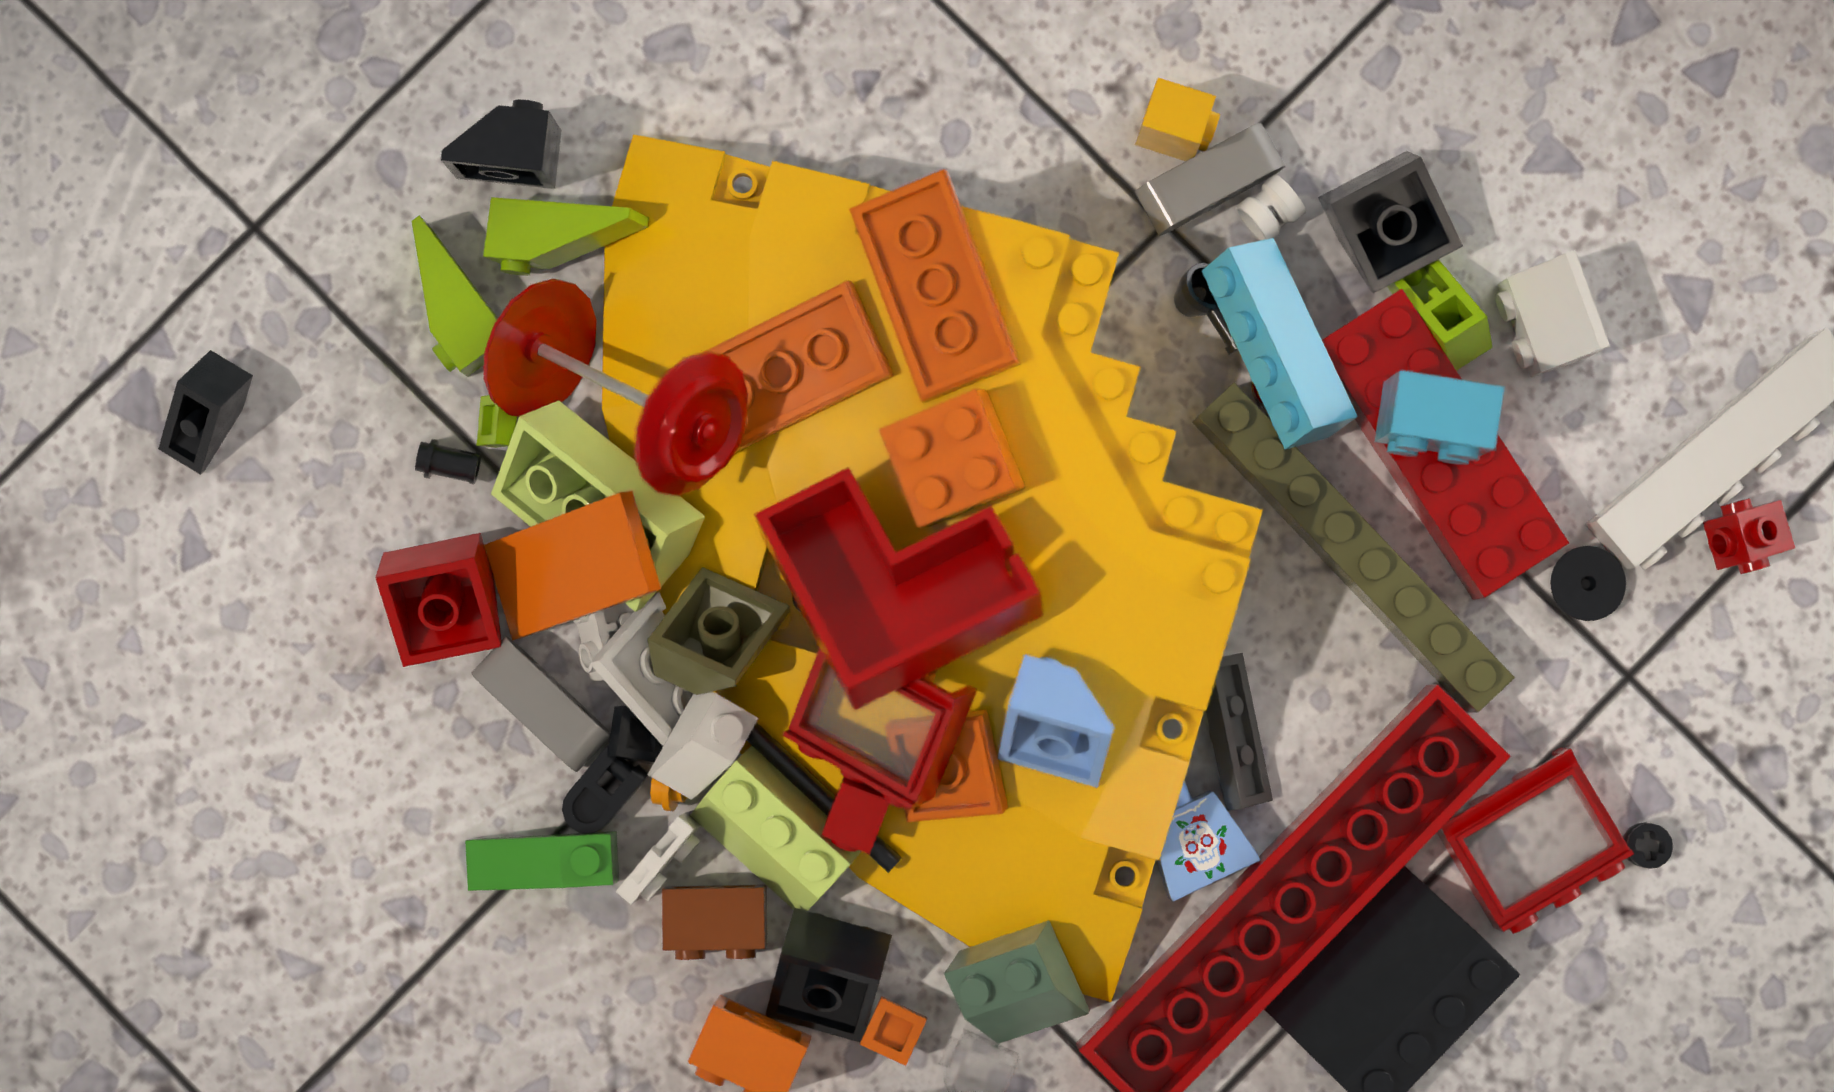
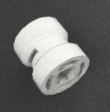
(1270, 208)

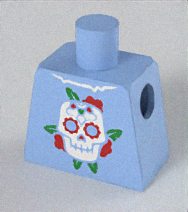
(1201, 845)

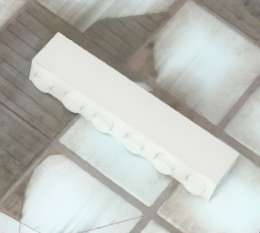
(1719, 455)

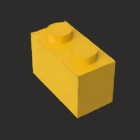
(1178, 121)

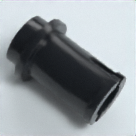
(447, 462)

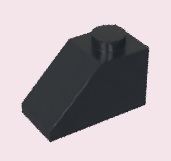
(204, 410)

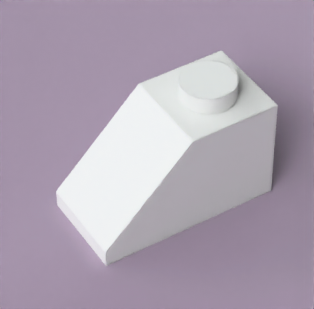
(702, 744)

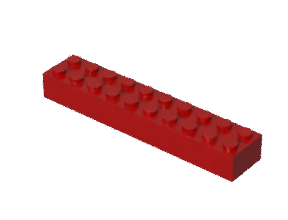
(1294, 897)

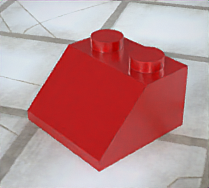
(440, 599)

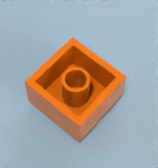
(951, 458)
(748, 1049)

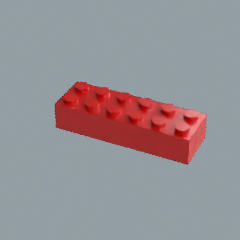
(1476, 513)

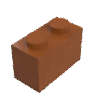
(714, 919)

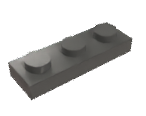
(1237, 737)

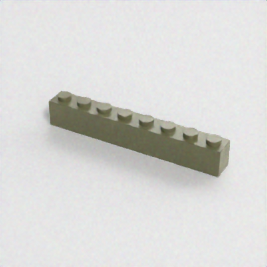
(1353, 550)

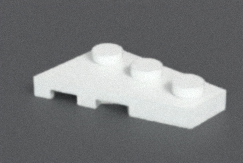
(629, 672)

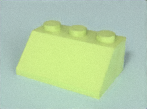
(773, 830)

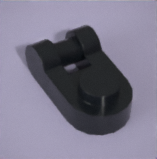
(590, 805)

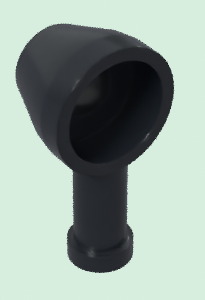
(1195, 299)

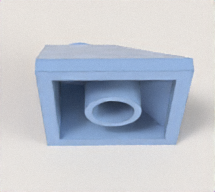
(1055, 723)

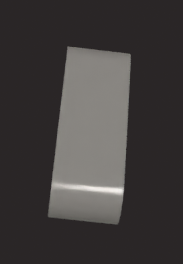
(1210, 179)
(541, 704)

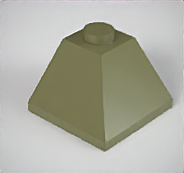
(713, 633)

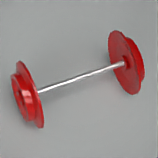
(686, 423)

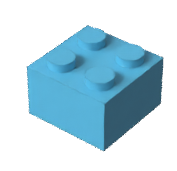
(1438, 416)

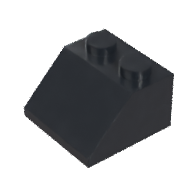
(508, 147)
(1391, 220)
(828, 975)

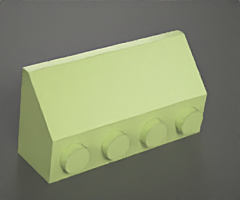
(565, 464)

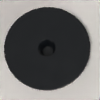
(1588, 583)

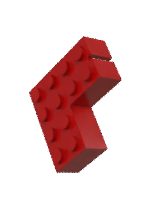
(890, 612)

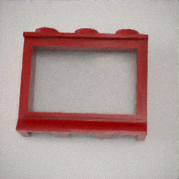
(890, 744)
(1534, 842)

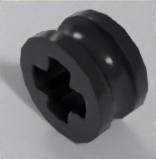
(1656, 833)

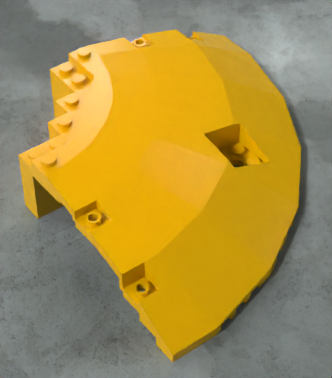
(1126, 565)

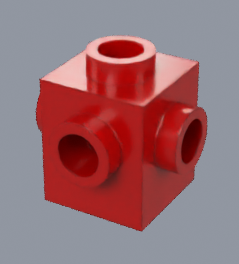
(1738, 535)

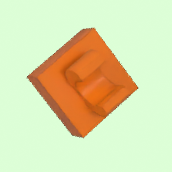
(893, 1030)

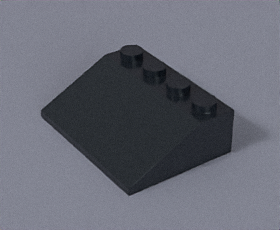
(1392, 989)

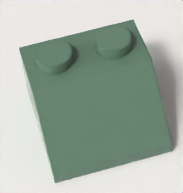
(1016, 984)

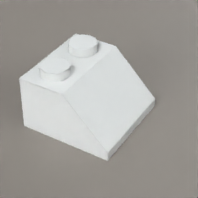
(1551, 315)

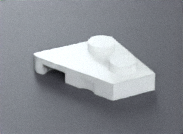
(647, 876)

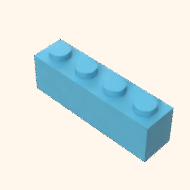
(1279, 343)

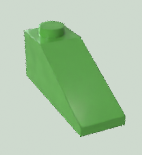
(542, 861)

